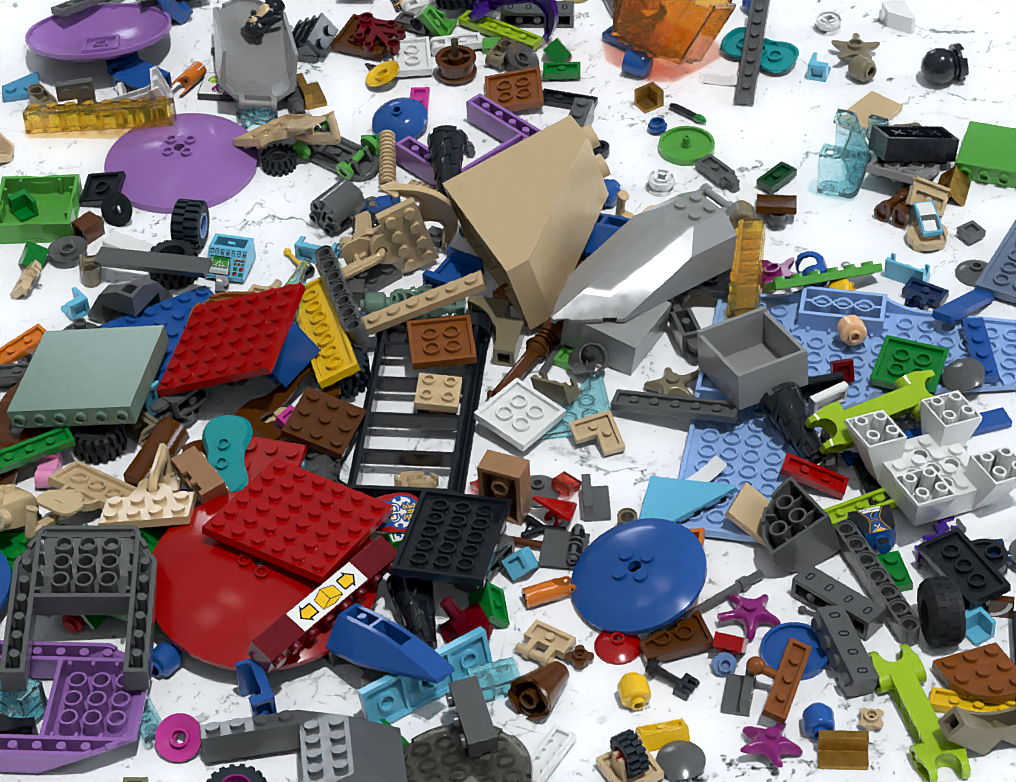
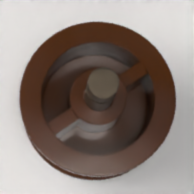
(455, 64)

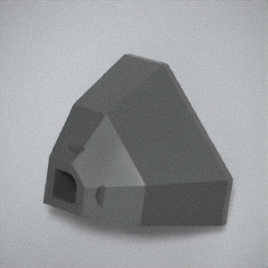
(128, 298)

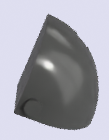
(797, 528)

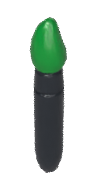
(688, 113)

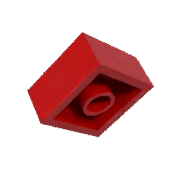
(730, 642)

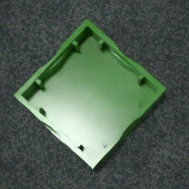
(56, 203)

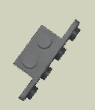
(323, 465)

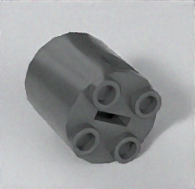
(337, 206)

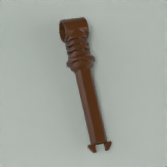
(536, 349)

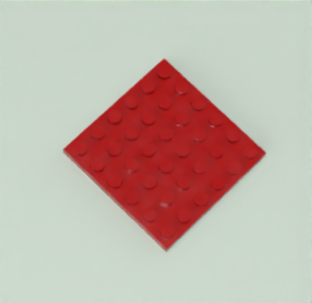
(232, 339)
(298, 520)

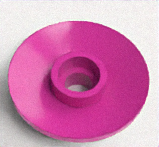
(168, 733)

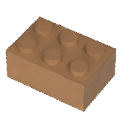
(506, 478)

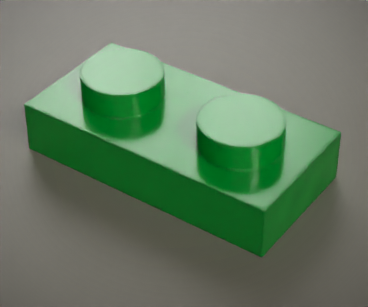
(561, 70)
(897, 570)

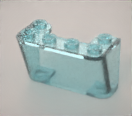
(845, 169)

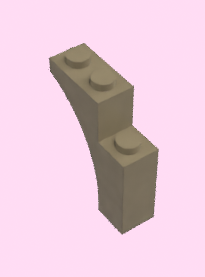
(507, 330)
(979, 729)

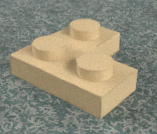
(601, 427)

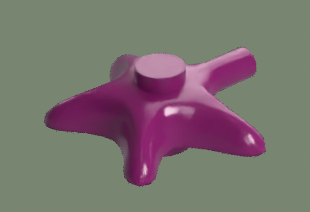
(775, 270)
(749, 613)
(770, 743)

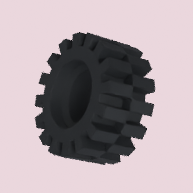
(278, 160)

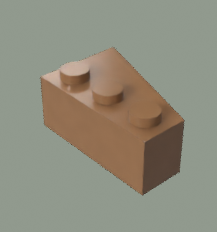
(199, 475)

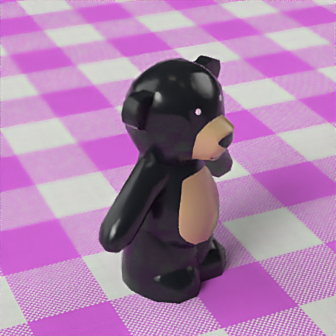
(265, 15)

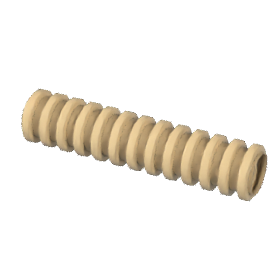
(387, 157)

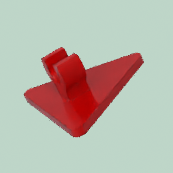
(558, 508)

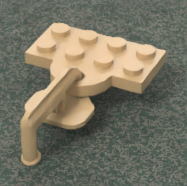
(292, 126)
(400, 240)
(79, 489)
(154, 501)

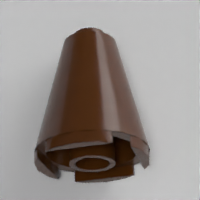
(538, 690)

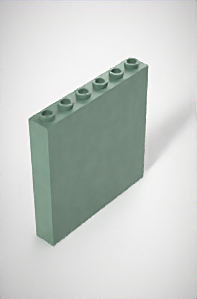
(89, 377)

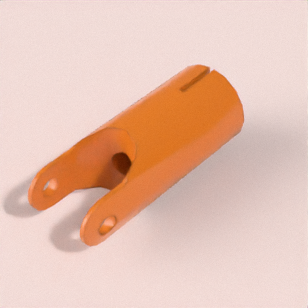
(191, 76)
(547, 591)

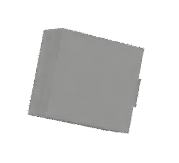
(624, 341)
(751, 356)

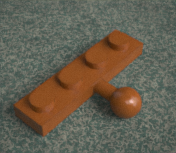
(785, 678)

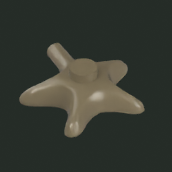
(854, 47)
(672, 383)

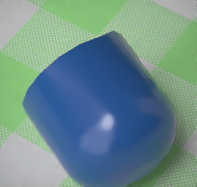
(637, 62)
(821, 265)

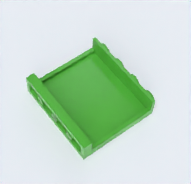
(989, 154)

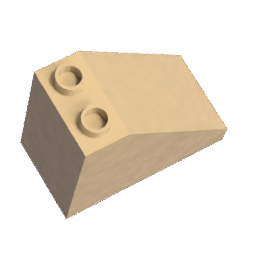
(533, 212)

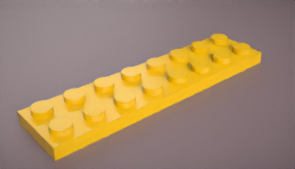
(323, 326)

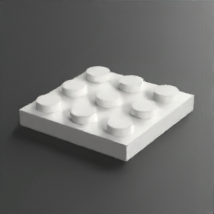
(519, 414)

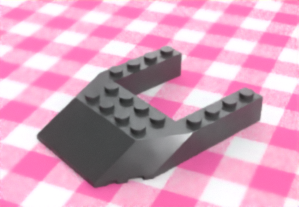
(82, 574)
(330, 744)

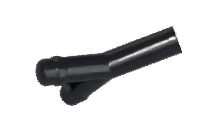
(538, 529)

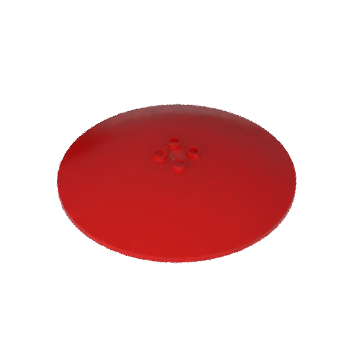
(219, 599)

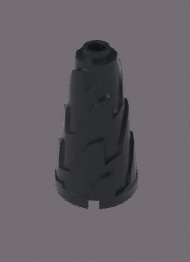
(446, 151)
(787, 413)
(415, 606)

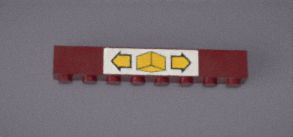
(322, 605)

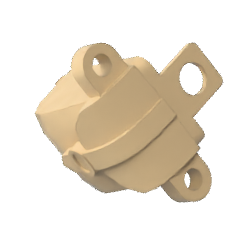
(12, 506)

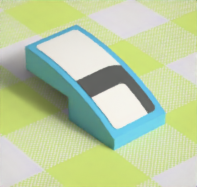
(928, 218)

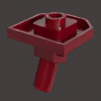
(463, 621)

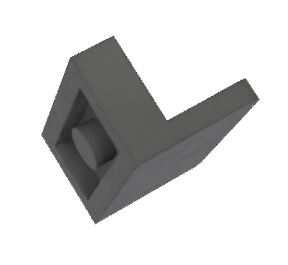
(595, 501)
(738, 694)

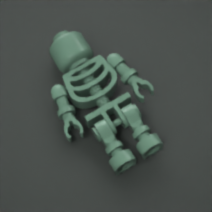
(377, 300)

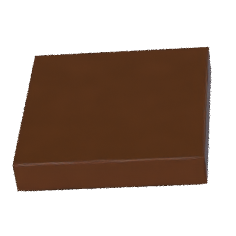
(776, 204)

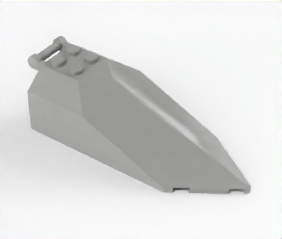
(253, 69)
(651, 259)

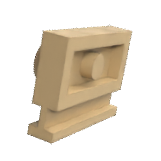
(926, 190)

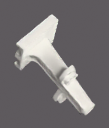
(156, 88)

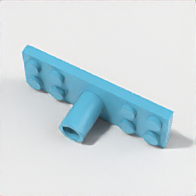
(400, 695)

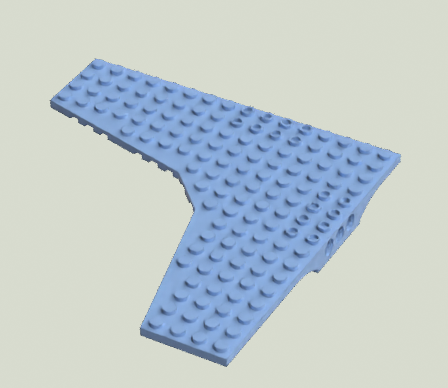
(811, 316)

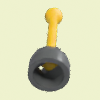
(310, 271)

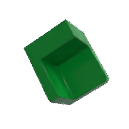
(557, 51)
(22, 205)
(33, 252)

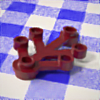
(367, 21)

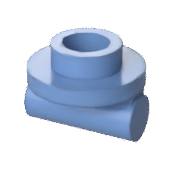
(724, 664)

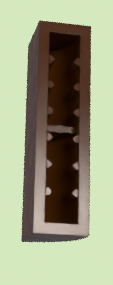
(167, 432)

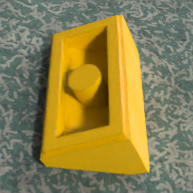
(658, 734)

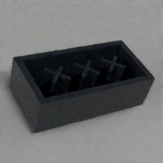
(913, 144)

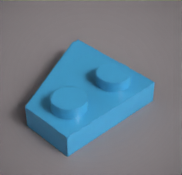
(17, 89)

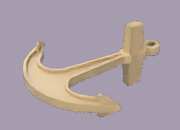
(432, 207)

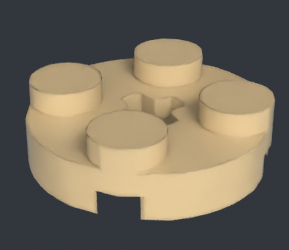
(928, 243)
(416, 479)

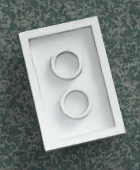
(414, 57)

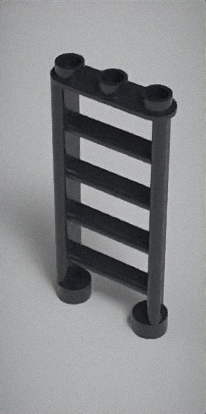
(392, 344)

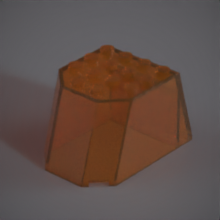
(671, 28)

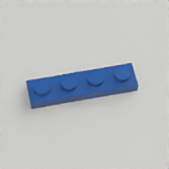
(980, 347)

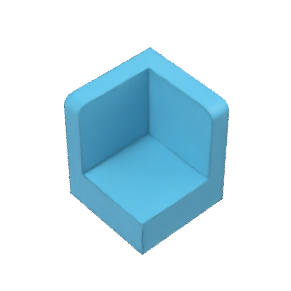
(818, 70)
(76, 307)
(520, 563)
(979, 625)

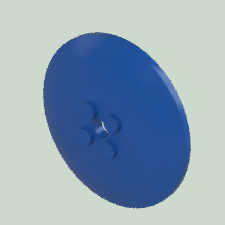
(650, 597)

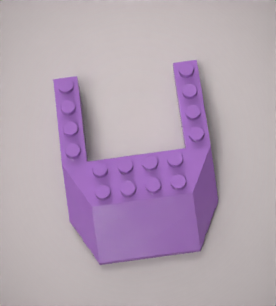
(482, 113)
(84, 710)

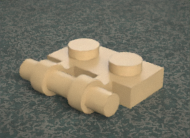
(547, 638)

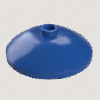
(401, 116)

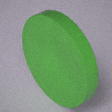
(685, 145)

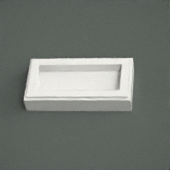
(833, 394)

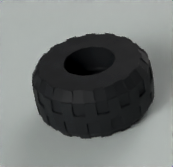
(941, 612)

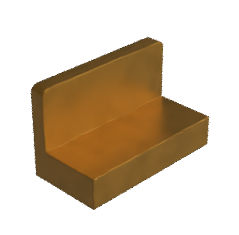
(311, 93)
(957, 182)
(843, 750)

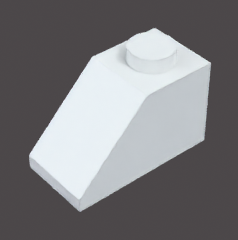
(897, 16)

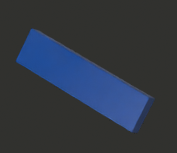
(962, 305)

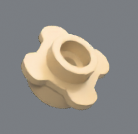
(871, 718)

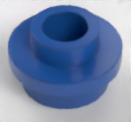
(657, 125)

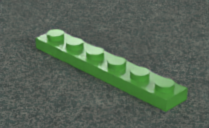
(816, 276)

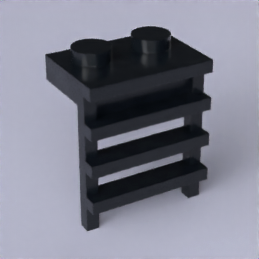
(315, 34)

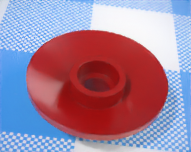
(617, 647)

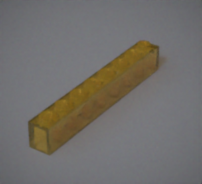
(99, 115)
(747, 267)

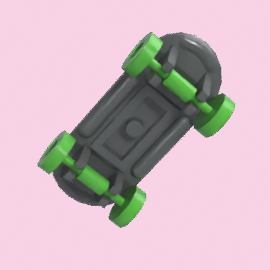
(345, 158)

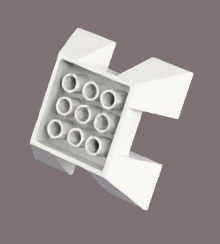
(933, 472)

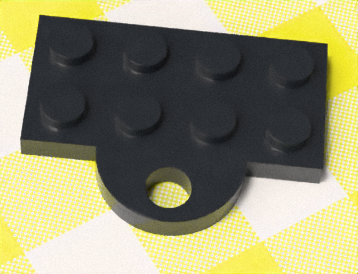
(969, 564)

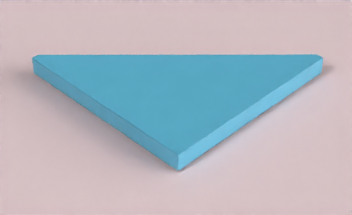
(680, 498)

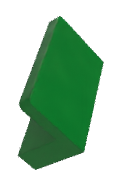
(493, 602)

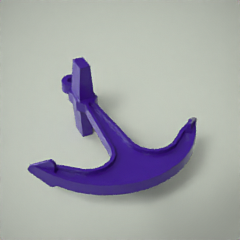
(548, 7)

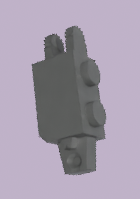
(684, 330)

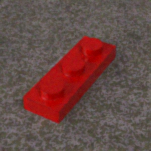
(814, 475)

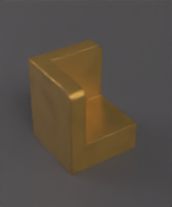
(649, 97)

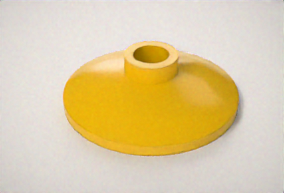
(382, 73)

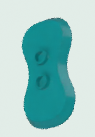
(776, 55)
(225, 447)

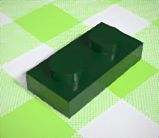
(776, 177)

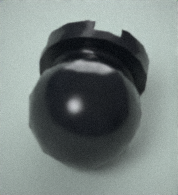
(944, 64)

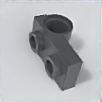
(411, 22)

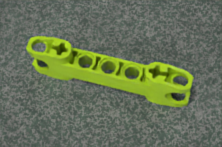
(896, 404)
(932, 748)

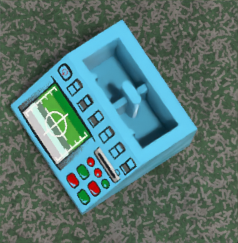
(231, 256)

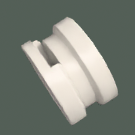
(828, 23)
(661, 183)

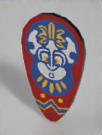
(403, 509)

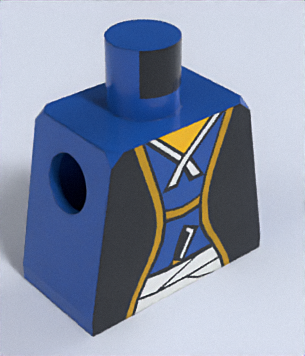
(876, 526)

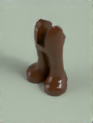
(890, 207)

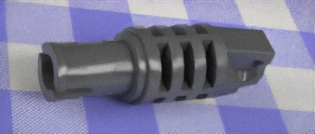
(295, 102)

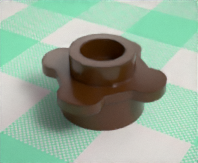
(580, 657)

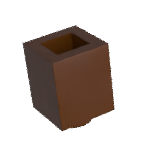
(88, 227)

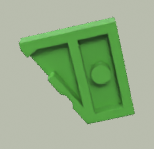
(436, 21)

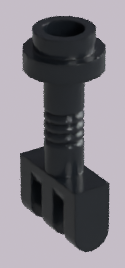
(683, 686)

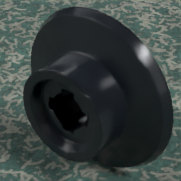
(110, 211)

